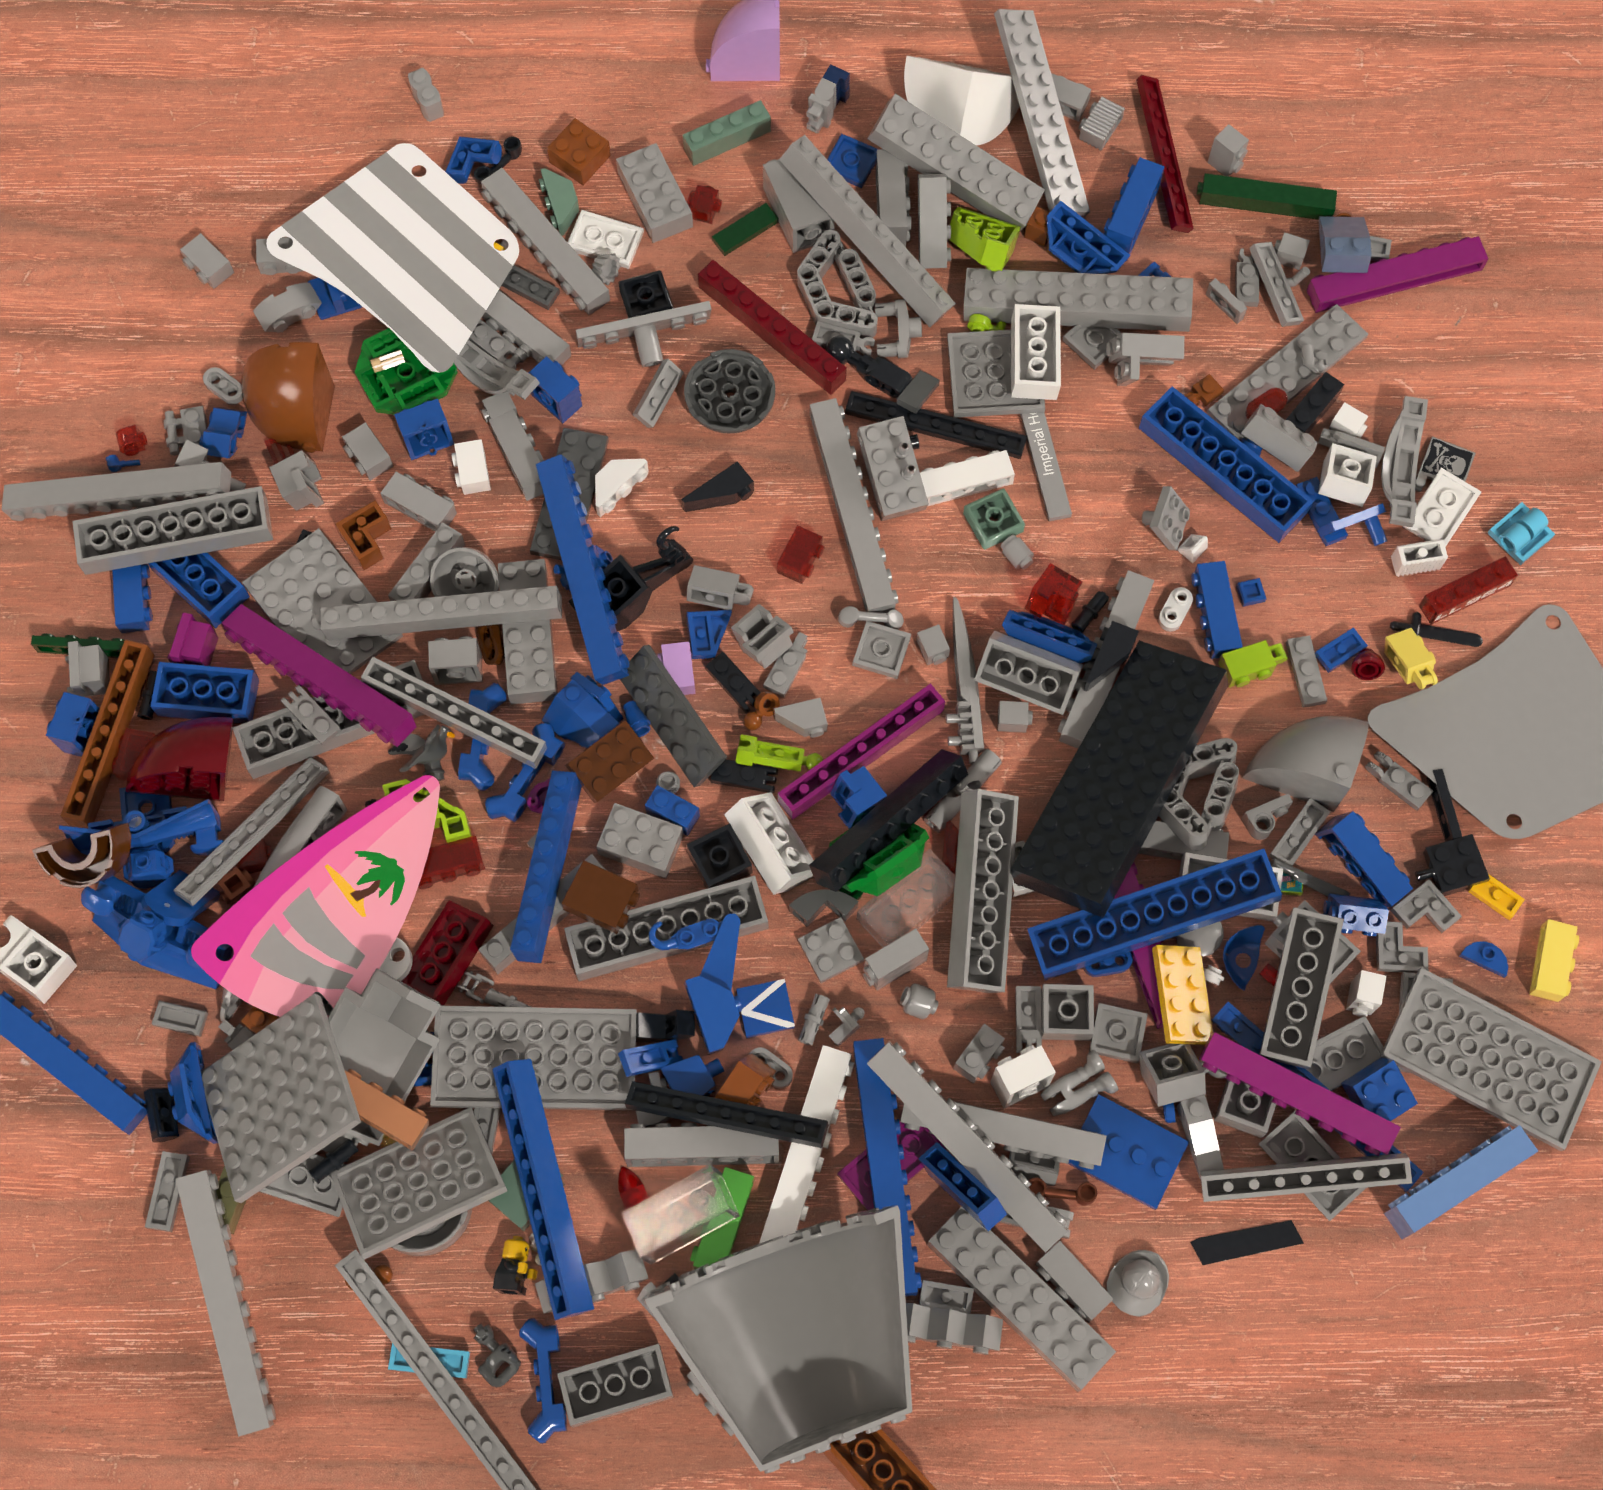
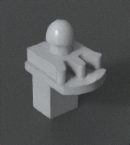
(848, 1026)

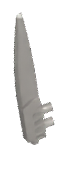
(968, 700)

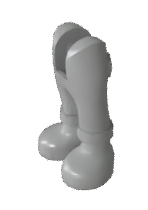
(1067, 1082)

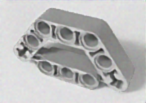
(862, 311)
(1179, 815)

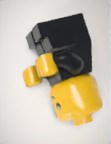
(513, 1268)

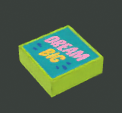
(1290, 886)

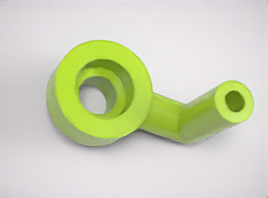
(982, 323)

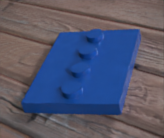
(1136, 1154)

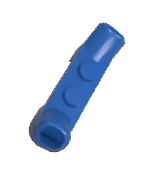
(472, 765)
(512, 802)
(552, 1416)

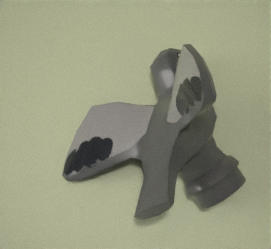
(425, 751)

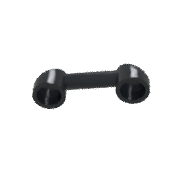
(513, 150)

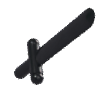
(1438, 633)

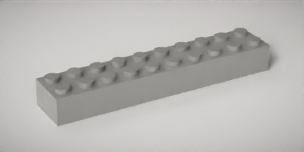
(1083, 298)

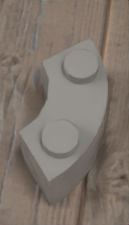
(288, 307)

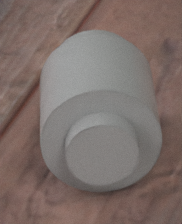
(1017, 552)

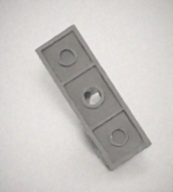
(644, 330)

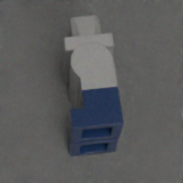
(828, 93)

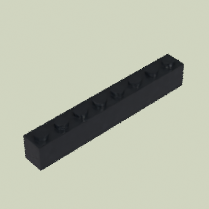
(888, 820)

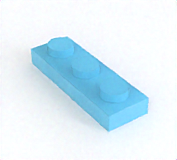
(453, 1360)

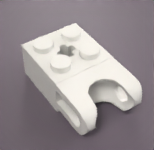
(33, 961)

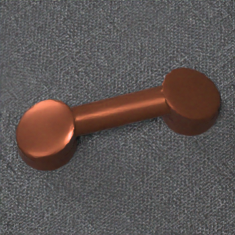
(1084, 1195)

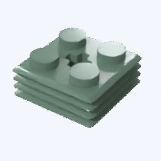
(997, 506)

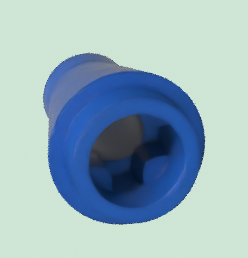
(636, 719)

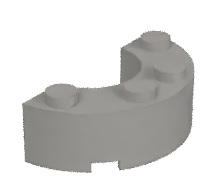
(436, 1238)

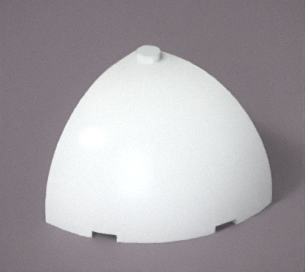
(962, 97)

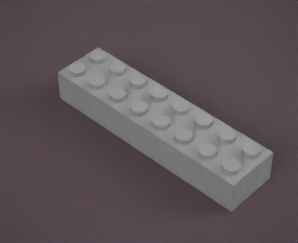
(972, 171)
(172, 530)
(282, 740)
(983, 891)
(600, 951)
(1021, 1299)

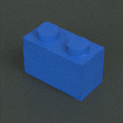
(672, 809)

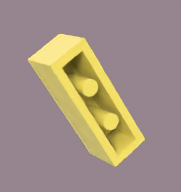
(1554, 960)

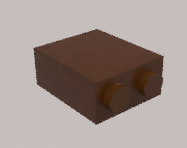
(601, 897)

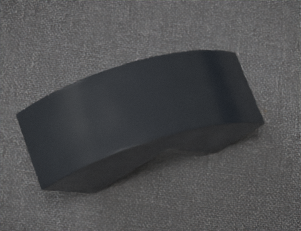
(661, 1028)

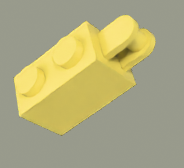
(1411, 658)

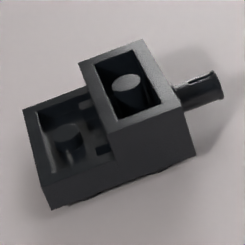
(1454, 865)

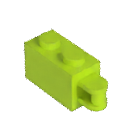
(1251, 662)

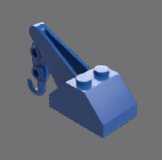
(711, 991)

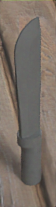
(1315, 883)

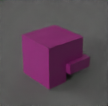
(193, 642)

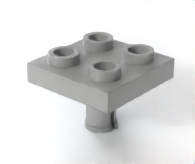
(1168, 518)

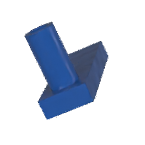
(1369, 516)

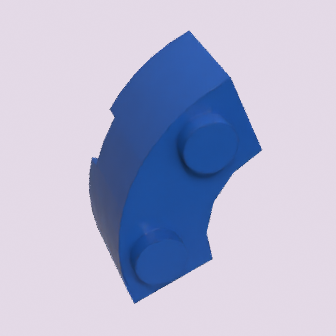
(223, 431)

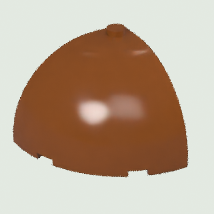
(289, 394)

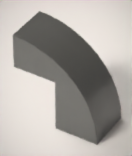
(811, 904)

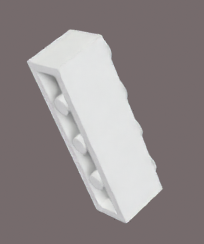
(967, 477)

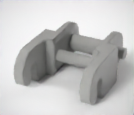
(470, 993)

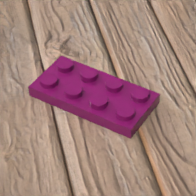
(857, 1175)

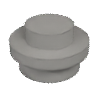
(668, 781)

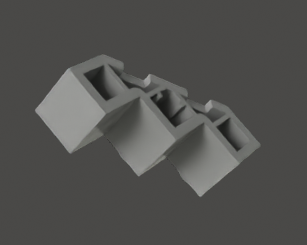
(605, 1277)
(953, 1328)

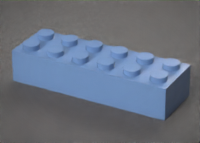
(1464, 1179)

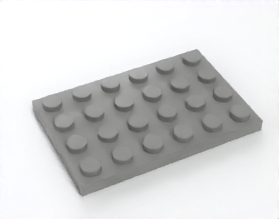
(301, 584)
(410, 1191)

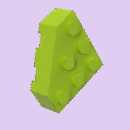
(984, 237)

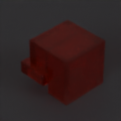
(1054, 595)

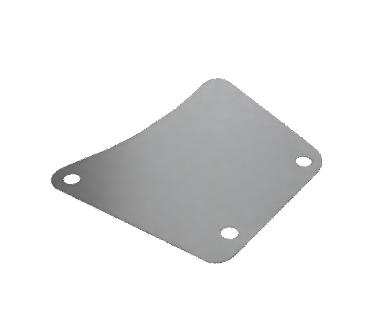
(1512, 728)

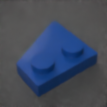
(706, 632)
(600, 693)

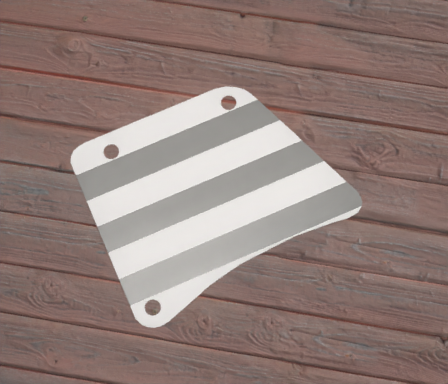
(405, 251)

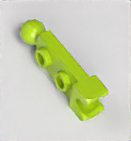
(773, 755)

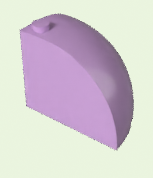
(747, 43)

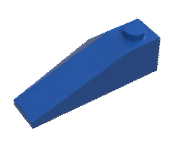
(578, 716)

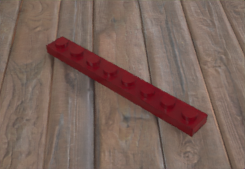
(1165, 154)

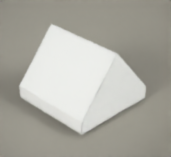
(1193, 547)

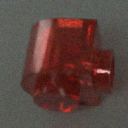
(131, 440)

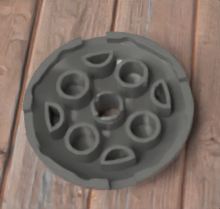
(725, 373)

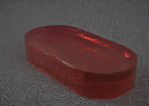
(1273, 398)

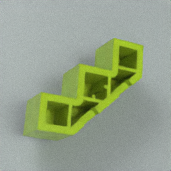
(449, 817)

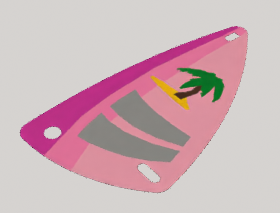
(328, 909)

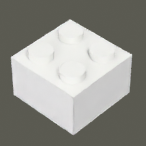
(1347, 475)

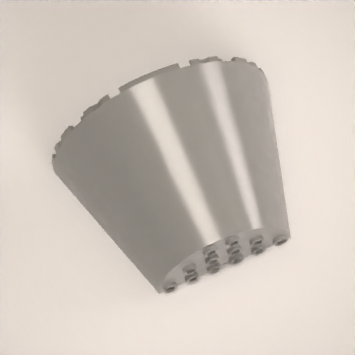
(798, 1335)

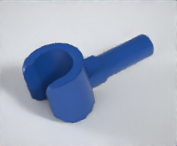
(115, 465)

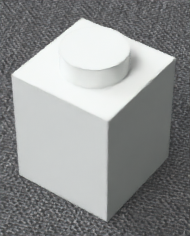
(1349, 421)

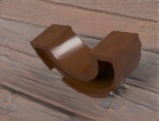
(76, 870)

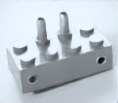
(892, 468)

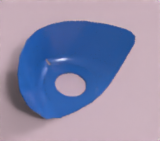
(1246, 942)

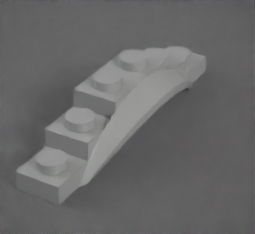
(493, 375)
(1401, 461)

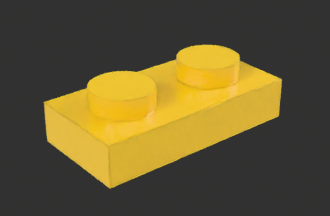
(1498, 897)

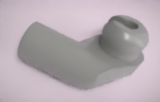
(1311, 362)

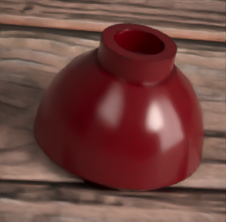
(1367, 665)

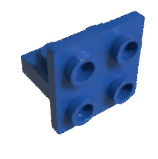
(333, 300)

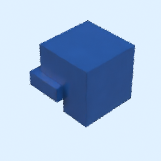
(856, 795)

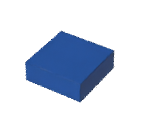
(1251, 592)

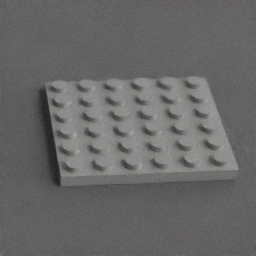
(279, 1098)

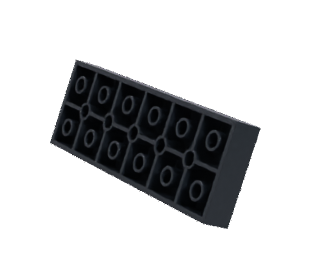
(1120, 778)

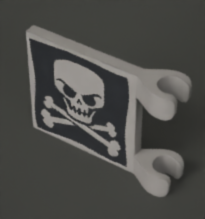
(1446, 456)

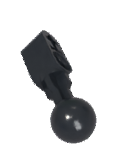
(876, 370)

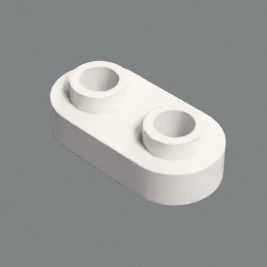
(1176, 608)

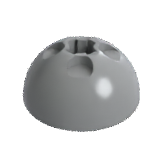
(449, 573)

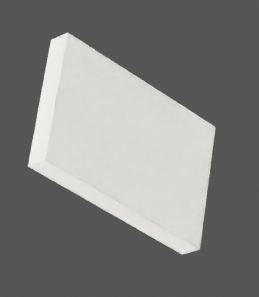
(602, 235)
(1443, 507)

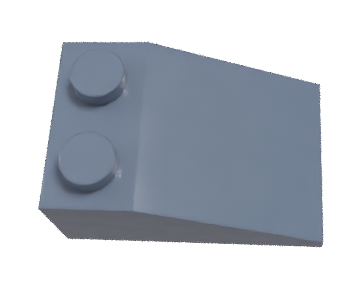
(1344, 244)

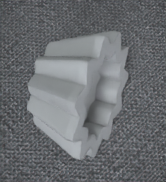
(606, 267)

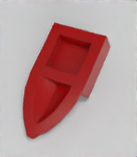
(630, 1188)

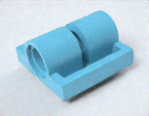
(1522, 532)

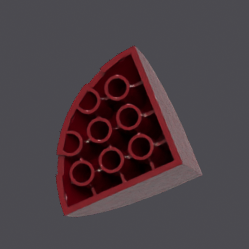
(185, 760)

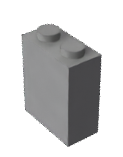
(895, 960)

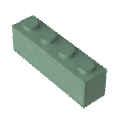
(726, 133)

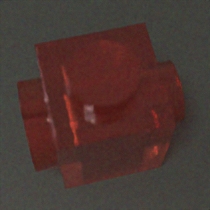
(704, 203)

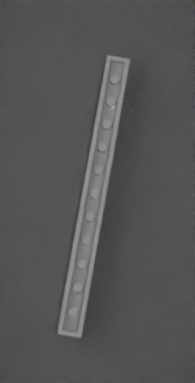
(433, 1373)

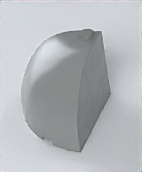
(1311, 759)

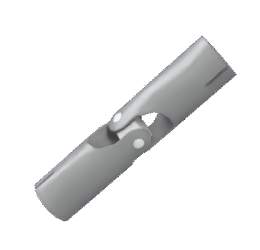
(950, 804)

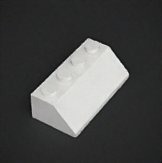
(771, 842)

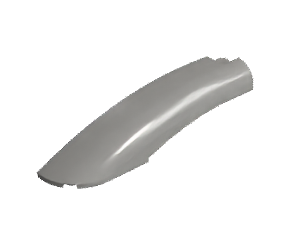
(314, 820)

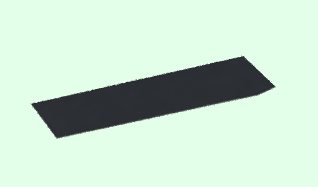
(1246, 1242)

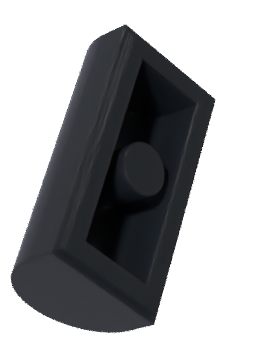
(160, 1115)

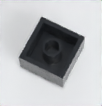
(719, 857)

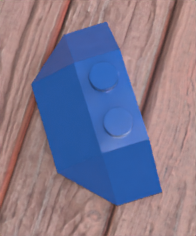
(1082, 244)
(1049, 636)
(189, 1093)

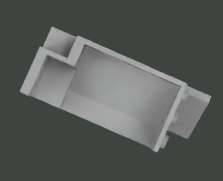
(382, 1040)

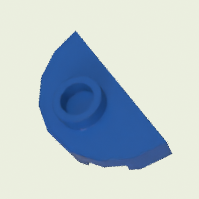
(1486, 956)

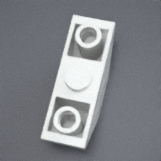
(616, 481)

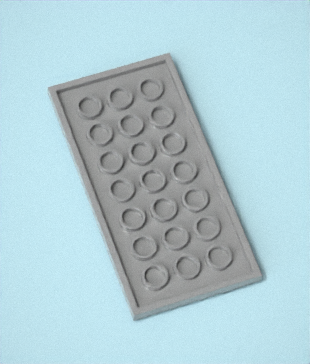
(569, 1050)
(1491, 1059)

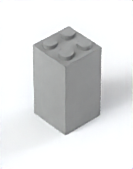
(797, 210)

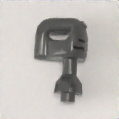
(499, 1355)

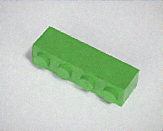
(721, 1241)

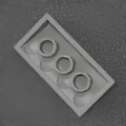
(1298, 1142)

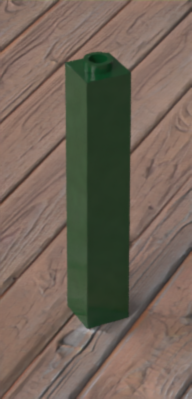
(1266, 197)

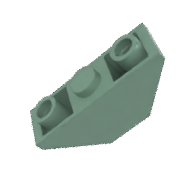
(560, 199)

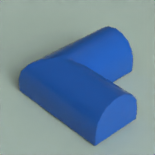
(469, 151)

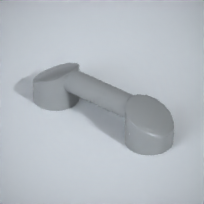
(850, 614)

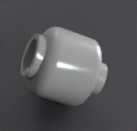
(919, 1001)

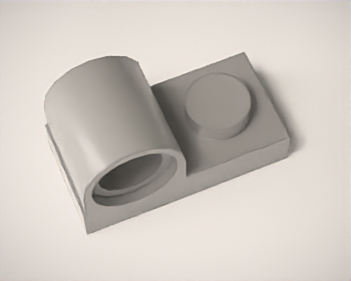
(1264, 813)

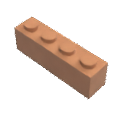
(386, 1112)

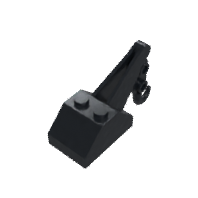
(633, 586)

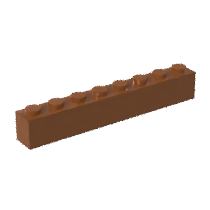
(103, 743)

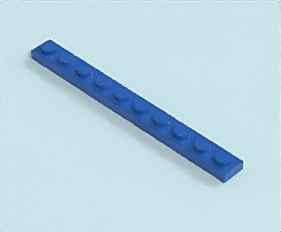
(1248, 1035)

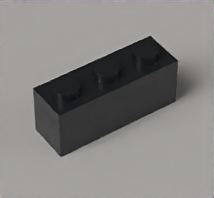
(1316, 403)

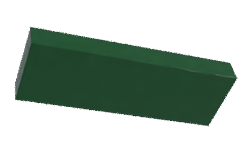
(745, 229)

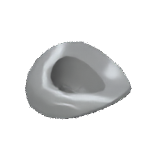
(1138, 1282)

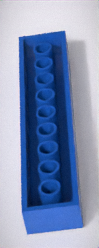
(1155, 914)

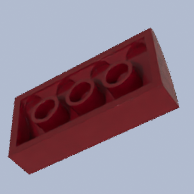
(447, 951)

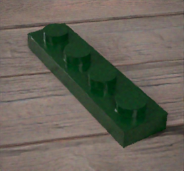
(59, 645)

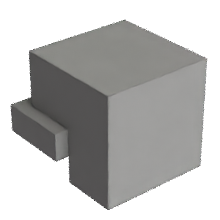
(297, 480)
(762, 635)
(87, 670)

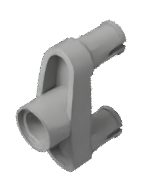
(907, 329)

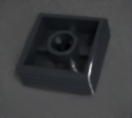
(648, 285)

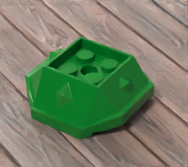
(389, 389)
(891, 863)

